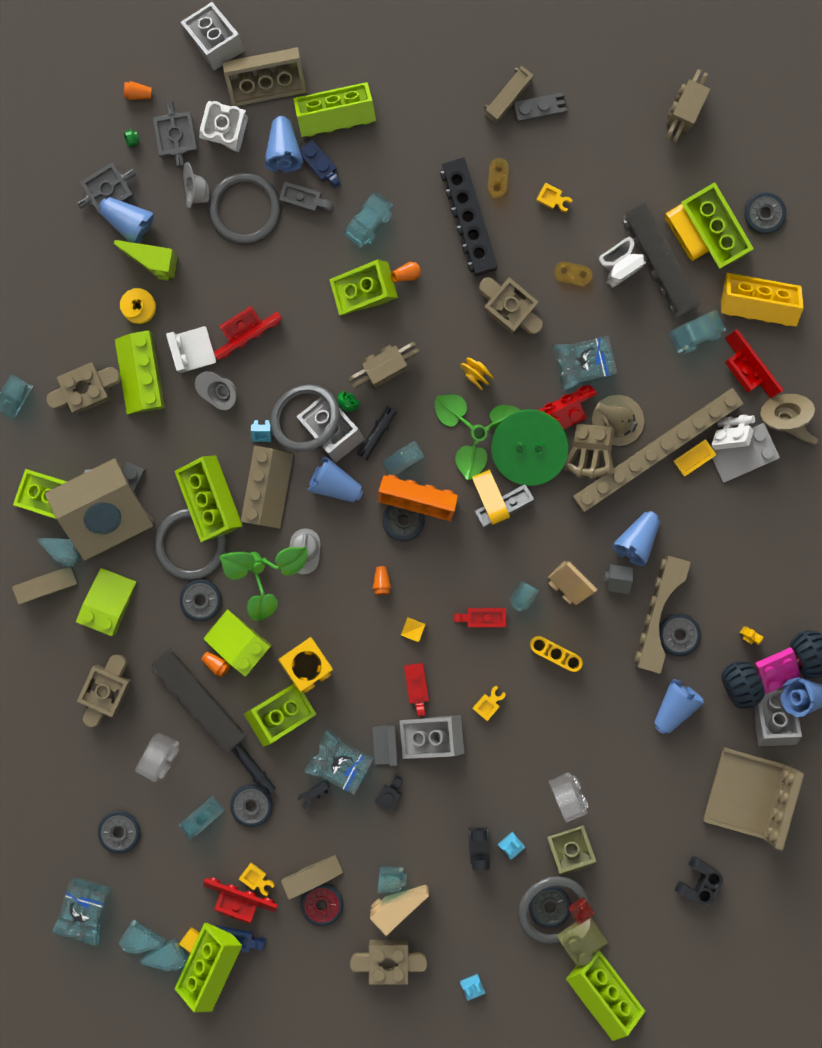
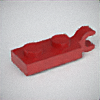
(483, 617)
(416, 686)

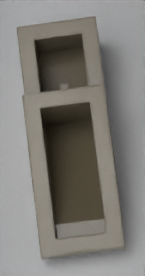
(44, 585)
(311, 876)

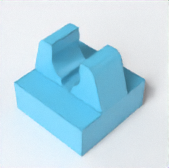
(261, 433)
(511, 845)
(472, 987)

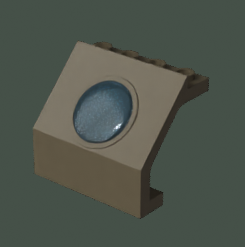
(98, 509)

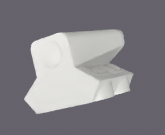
(224, 125)
(621, 262)

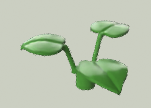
(449, 411)
(238, 563)

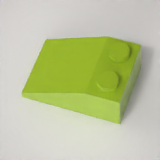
(155, 259)
(363, 287)
(32, 492)
(106, 602)
(237, 643)
(279, 714)

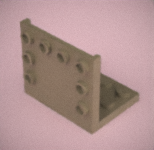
(753, 796)

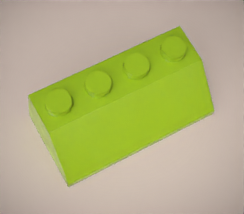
(334, 109)
(717, 226)
(139, 372)
(208, 498)
(207, 968)
(606, 996)

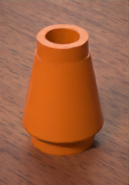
(136, 91)
(407, 272)
(381, 581)
(216, 664)

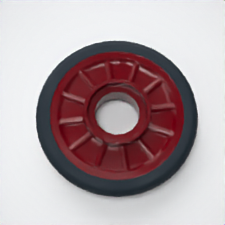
(326, 916)

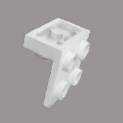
(191, 349)

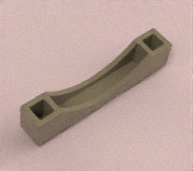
(651, 653)

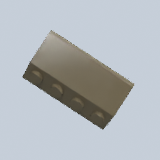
(264, 77)
(267, 487)

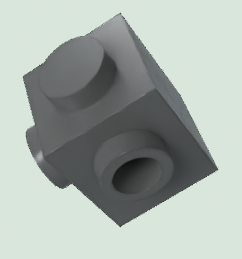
(618, 579)

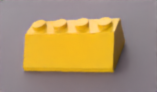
(761, 300)

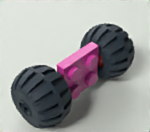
(748, 688)

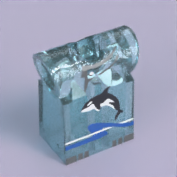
(585, 361)
(339, 763)
(82, 911)

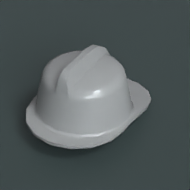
(195, 186)
(216, 390)
(311, 540)

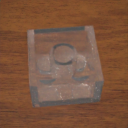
(157, 756)
(569, 800)

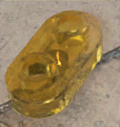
(498, 178)
(573, 273)

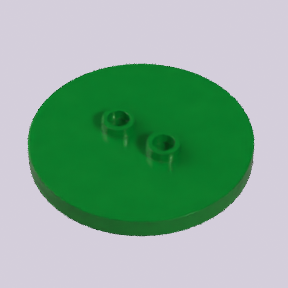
(529, 447)

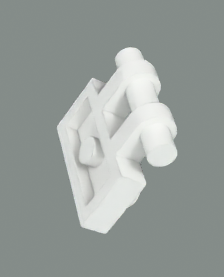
(733, 437)

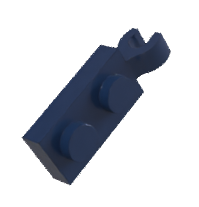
(319, 162)
(246, 939)

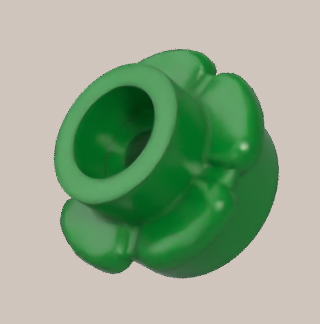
(131, 138)

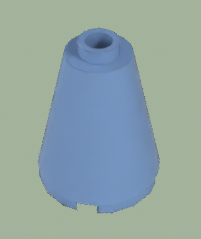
(282, 147)
(127, 218)
(334, 482)
(638, 539)
(801, 697)
(677, 706)

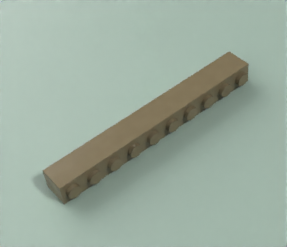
(657, 450)

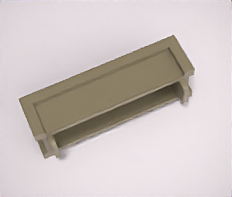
(509, 94)

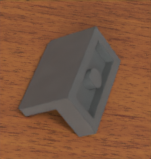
(385, 745)

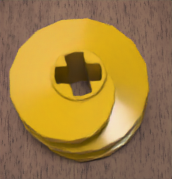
(129, 310)
(474, 371)

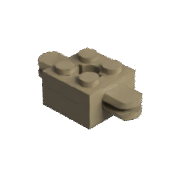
(688, 105)
(510, 305)
(384, 366)
(83, 388)
(104, 690)
(388, 962)

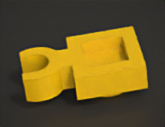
(551, 196)
(750, 636)
(487, 705)
(254, 877)

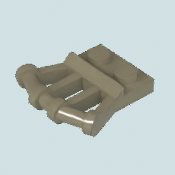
(588, 439)

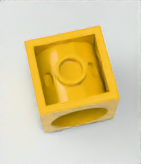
(309, 648)

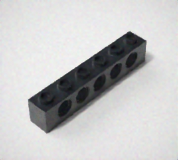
(459, 169)

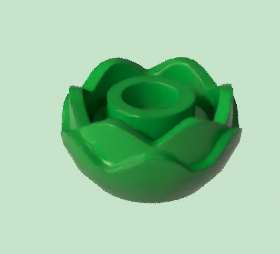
(347, 401)

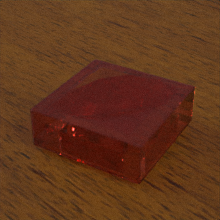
(581, 910)

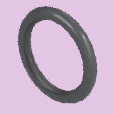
(241, 238)
(324, 437)
(172, 569)
(531, 892)

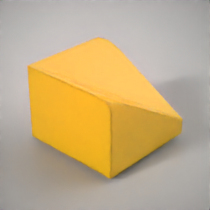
(413, 629)

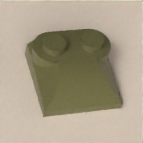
(571, 850)
(582, 941)

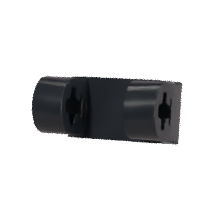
(479, 848)
(703, 883)

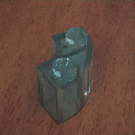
(366, 222)
(697, 331)

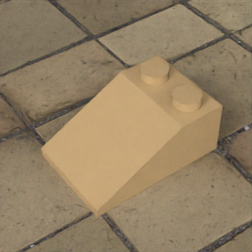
(570, 583)
(396, 907)

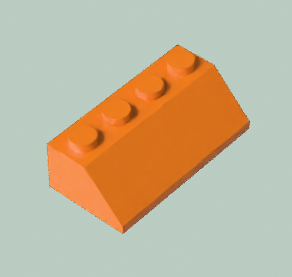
(417, 498)

